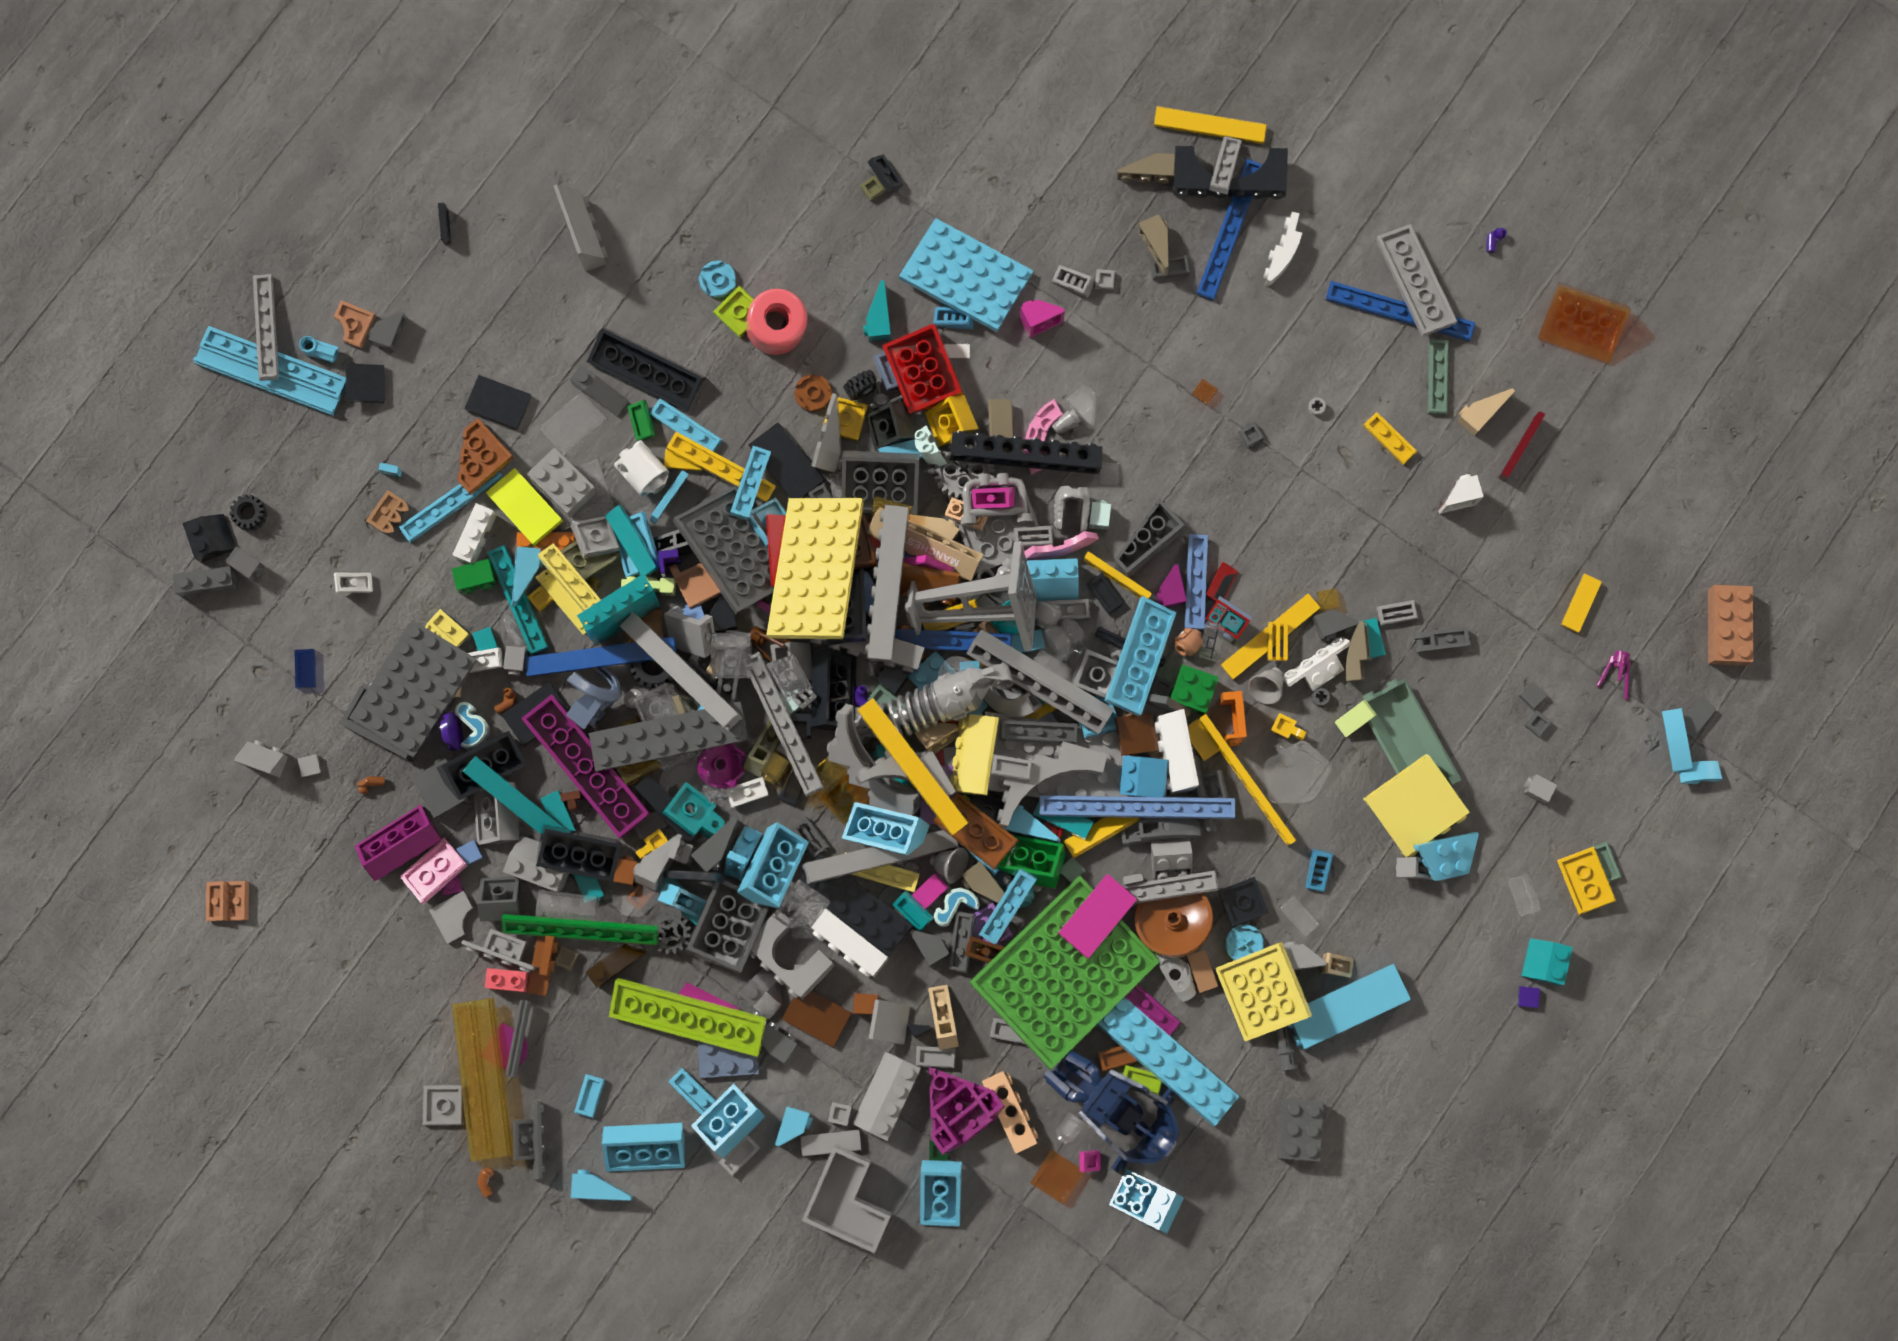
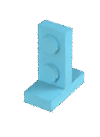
(742, 852)

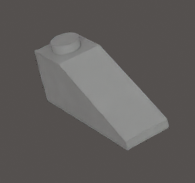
(652, 867)

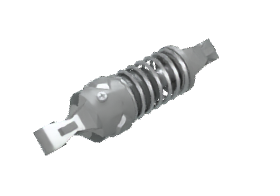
(945, 700)

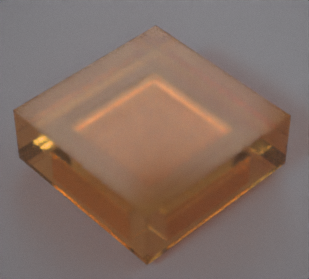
(1204, 392)

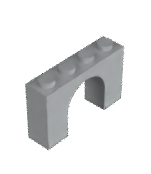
(800, 980)

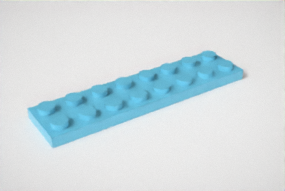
(1168, 1061)

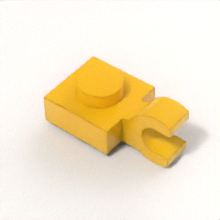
(1285, 726)
(653, 842)

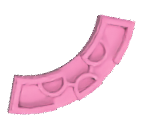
(1041, 424)
(1071, 545)

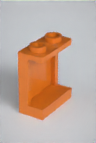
(1235, 699)

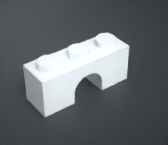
(470, 540)

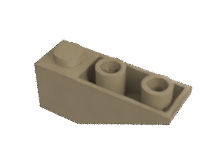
(1152, 168)

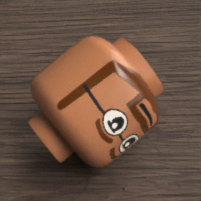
(1188, 642)

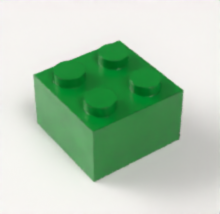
(1194, 689)

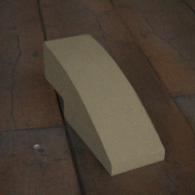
(1358, 653)

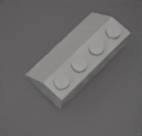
(886, 1096)

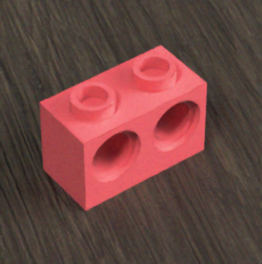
(507, 980)

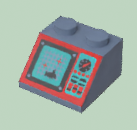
(1230, 616)

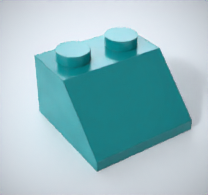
(1547, 961)

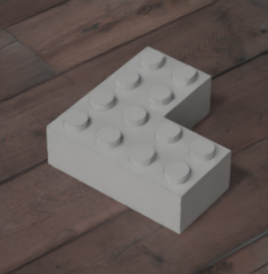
(837, 1207)

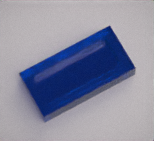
(305, 668)

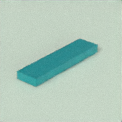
(631, 541)

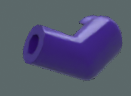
(1494, 237)
(861, 695)

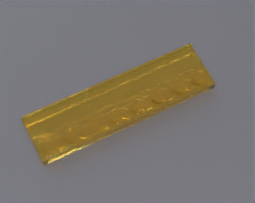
(482, 1079)

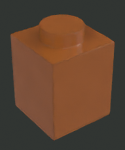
(624, 871)
(864, 1003)

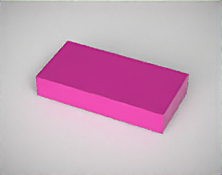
(930, 890)

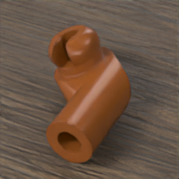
(508, 701)
(370, 781)
(483, 1179)

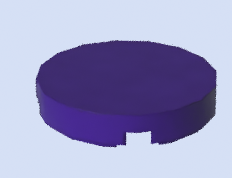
(451, 731)

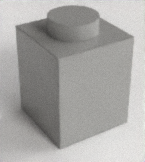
(515, 660)
(1539, 788)

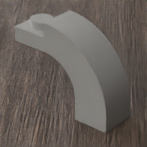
(1010, 703)

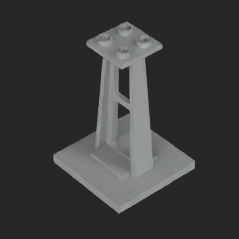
(1020, 592)

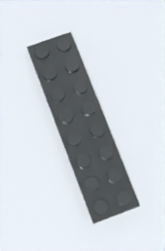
(663, 738)

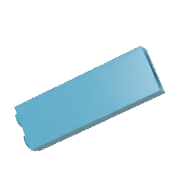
(1350, 1006)

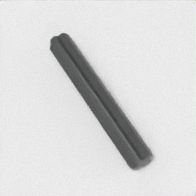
(518, 1038)

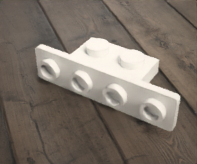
(1320, 667)

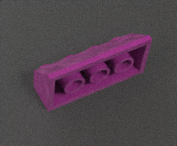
(397, 843)

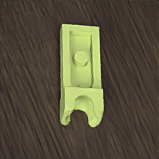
(665, 586)

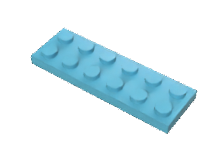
(1140, 656)

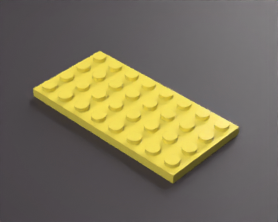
(815, 568)

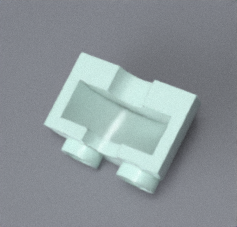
(928, 447)

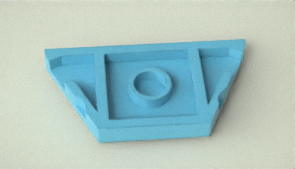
(1448, 856)

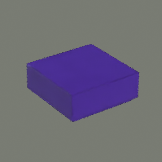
(1528, 997)

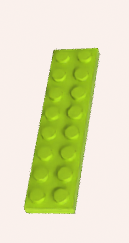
(687, 1017)

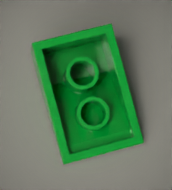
(1038, 858)

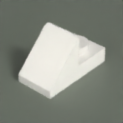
(353, 583)

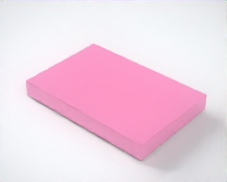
(433, 871)

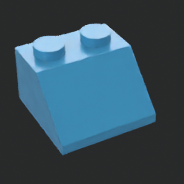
(1143, 776)

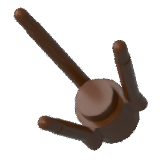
(759, 636)

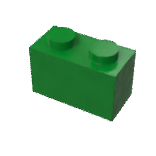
(474, 576)

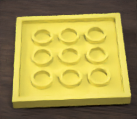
(1263, 991)

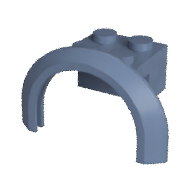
(592, 706)

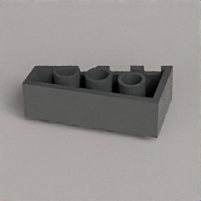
(1150, 538)

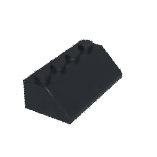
(827, 668)
(497, 753)
(578, 853)

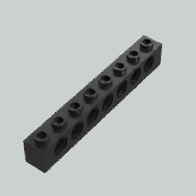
(1017, 458)

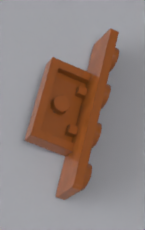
(543, 959)

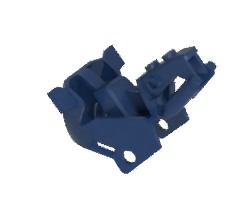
(1107, 1102)

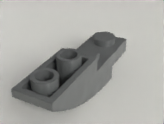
(1161, 829)

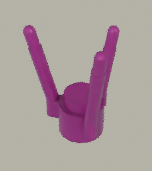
(1620, 662)

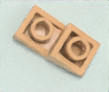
(956, 510)

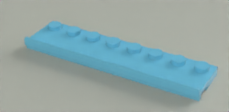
(297, 379)

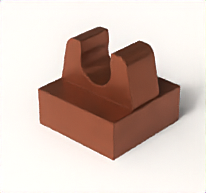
(571, 798)

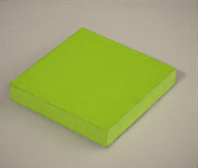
(734, 311)

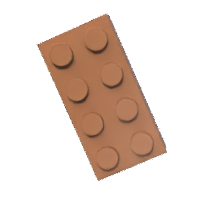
(1730, 625)

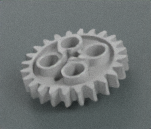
(952, 482)

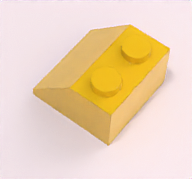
(950, 416)

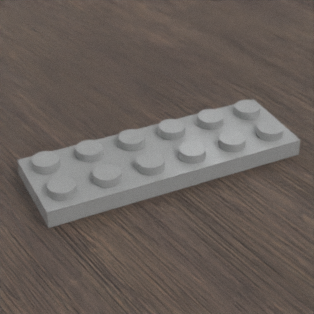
(1416, 280)

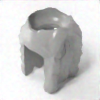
(1066, 493)

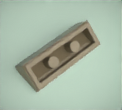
(1001, 419)

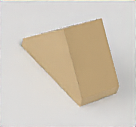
(1337, 965)

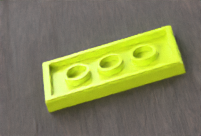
(524, 506)

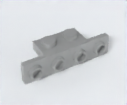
(504, 947)

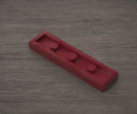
(1521, 446)

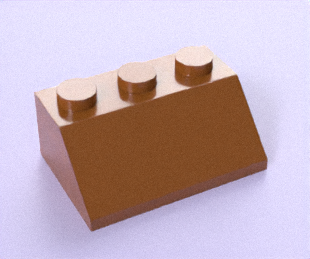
(927, 579)

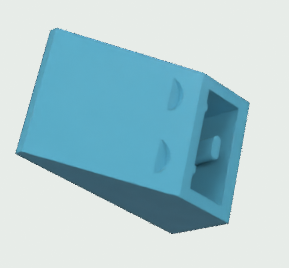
(1146, 1201)

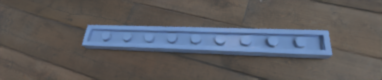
(1137, 807)

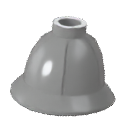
(1267, 686)
(950, 863)

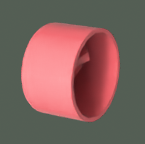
(770, 340)

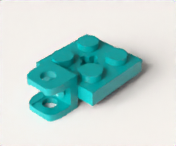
(701, 819)

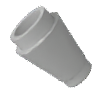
(1066, 422)

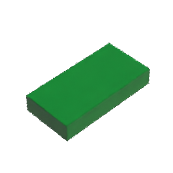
(641, 420)

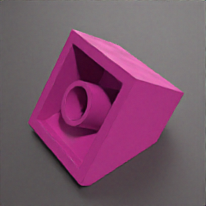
(1040, 316)

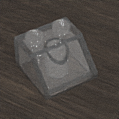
(731, 655)

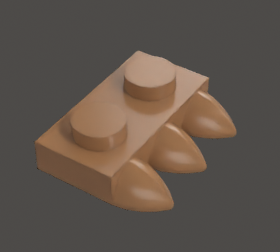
(387, 512)

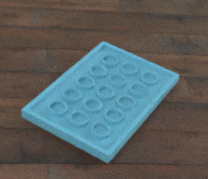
(965, 274)

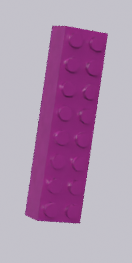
(574, 755)

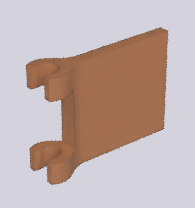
(695, 584)

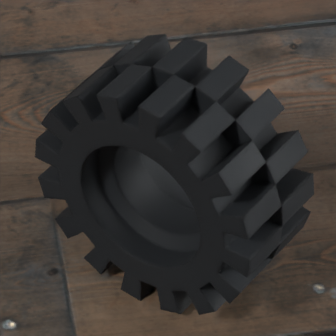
(860, 385)
(243, 502)

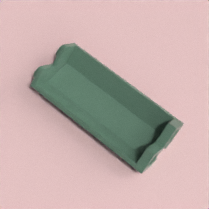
(1405, 729)

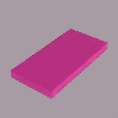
(1097, 916)

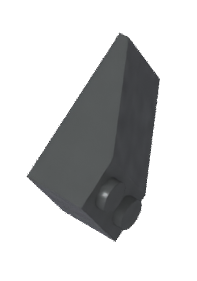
(715, 849)

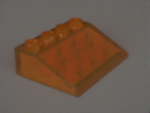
(1584, 322)

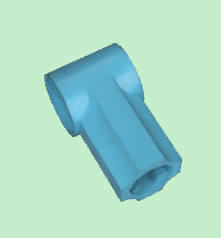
(319, 350)

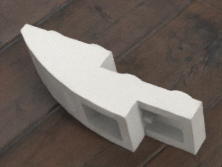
(1284, 253)

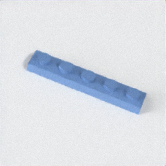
(1196, 581)

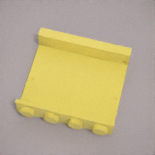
(565, 585)
(1416, 805)

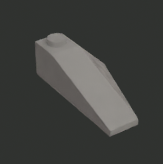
(829, 451)

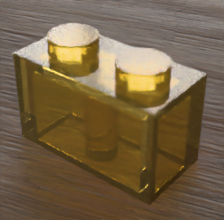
(775, 769)

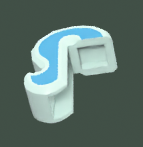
(480, 726)
(952, 902)

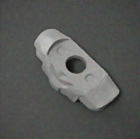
(1184, 986)

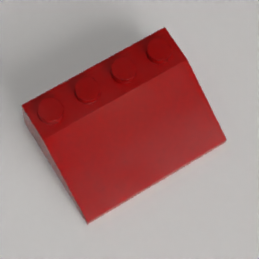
(922, 369)

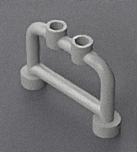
(985, 481)

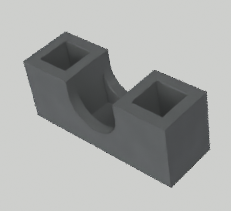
(212, 579)

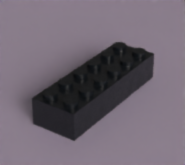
(862, 912)

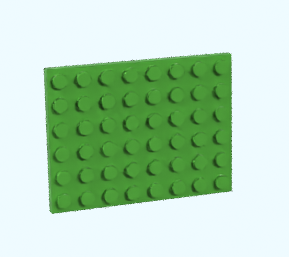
(1050, 988)

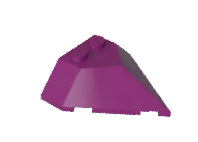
(959, 1109)

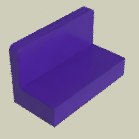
(668, 558)

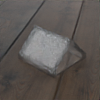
(789, 677)

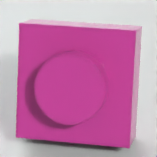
(1090, 1161)

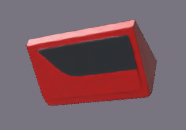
(1222, 582)

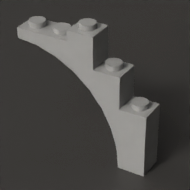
(849, 751)
(1069, 759)

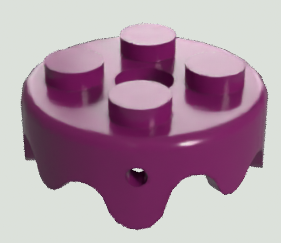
(731, 766)

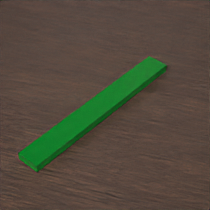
(580, 929)

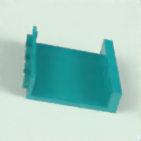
(610, 612)

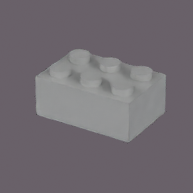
(562, 482)

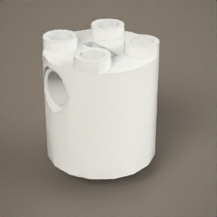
(642, 469)

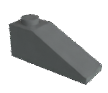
(598, 390)

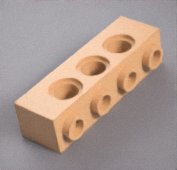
(1018, 1142)

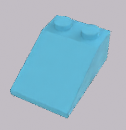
(940, 1193)

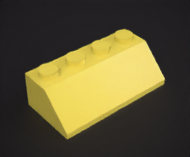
(974, 754)

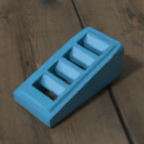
(953, 323)
(1328, 855)

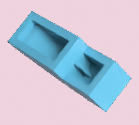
(1677, 740)

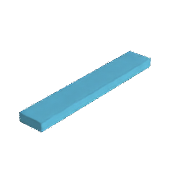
(442, 509)

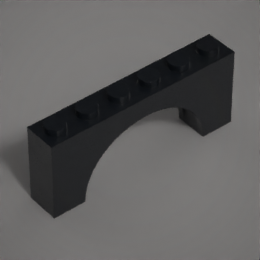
(1267, 181)

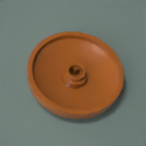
(1175, 924)

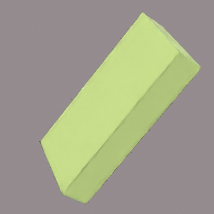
(1355, 718)

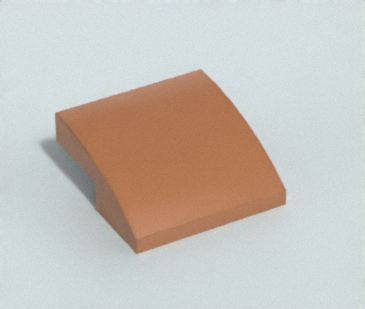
(227, 901)

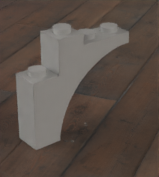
(889, 769)

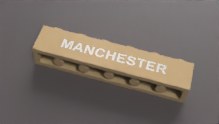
(926, 542)

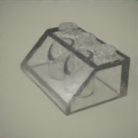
(567, 906)

